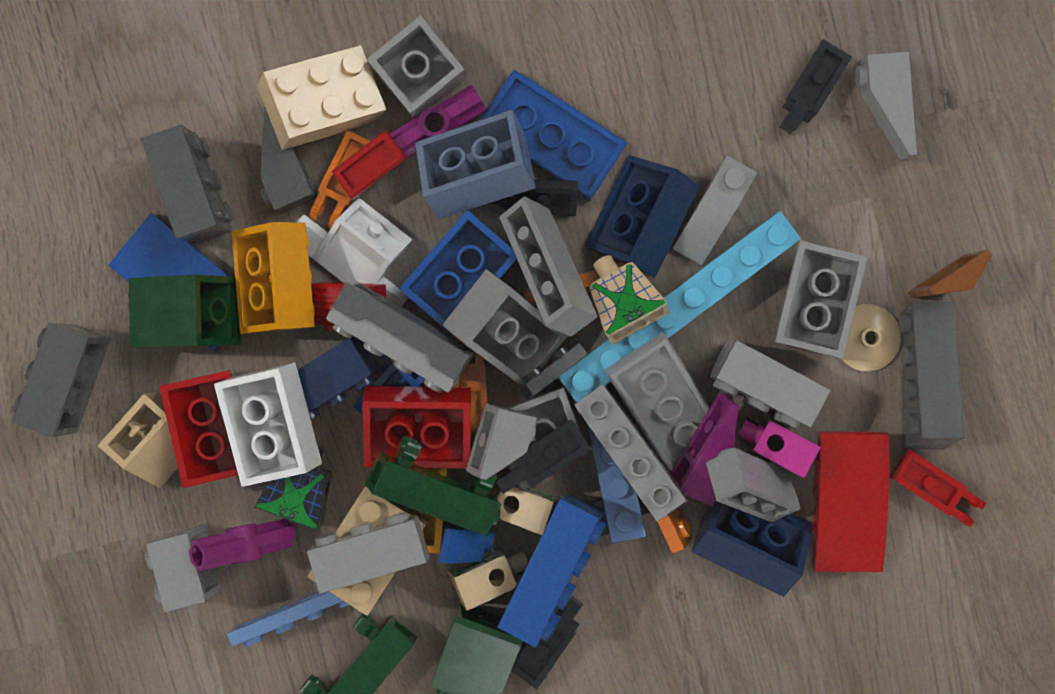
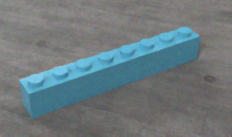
(688, 300)

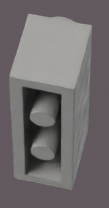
(752, 485)
(367, 552)

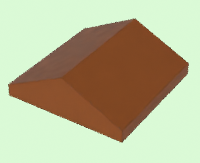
(955, 277)

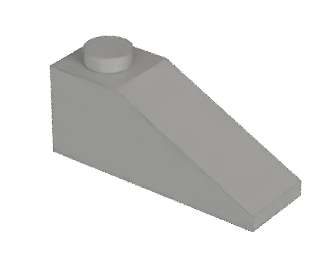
(888, 94)
(714, 210)

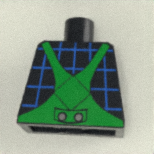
(298, 497)

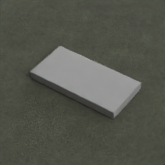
(660, 396)

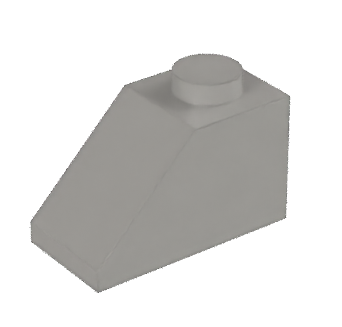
(499, 440)

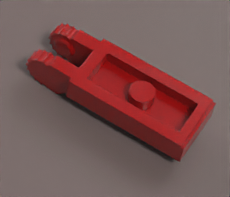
(934, 486)

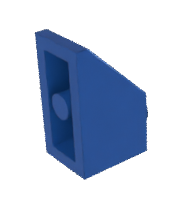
(464, 545)

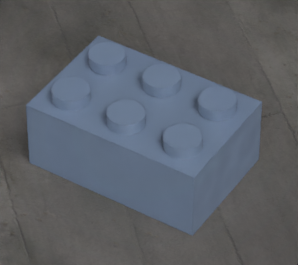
(474, 165)

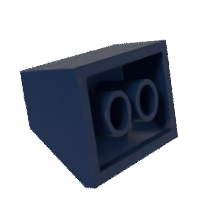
(643, 214)
(753, 547)

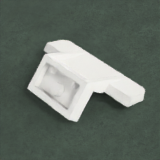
(359, 247)

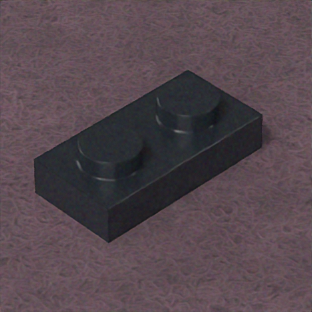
(540, 378)

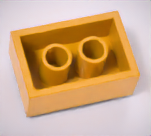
(273, 277)

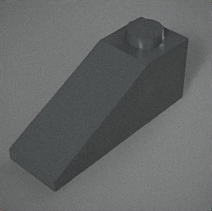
(282, 174)

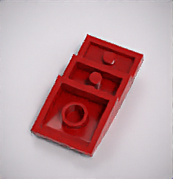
(851, 501)

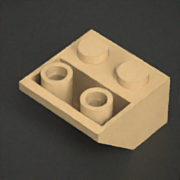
(143, 441)

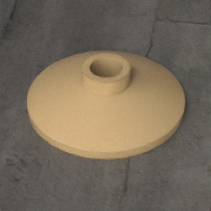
(879, 354)

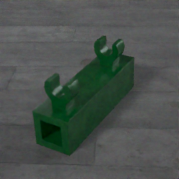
(433, 493)
(373, 663)

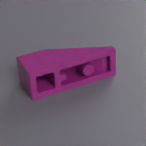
(711, 437)

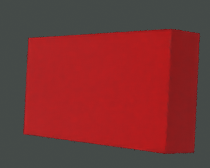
(369, 164)

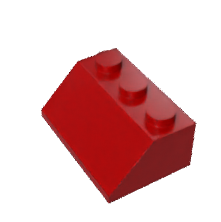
(432, 418)
(198, 429)

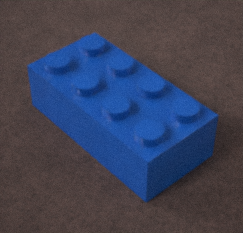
(551, 569)

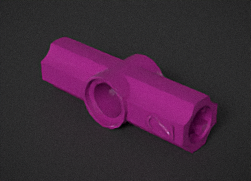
(456, 113)
(241, 544)

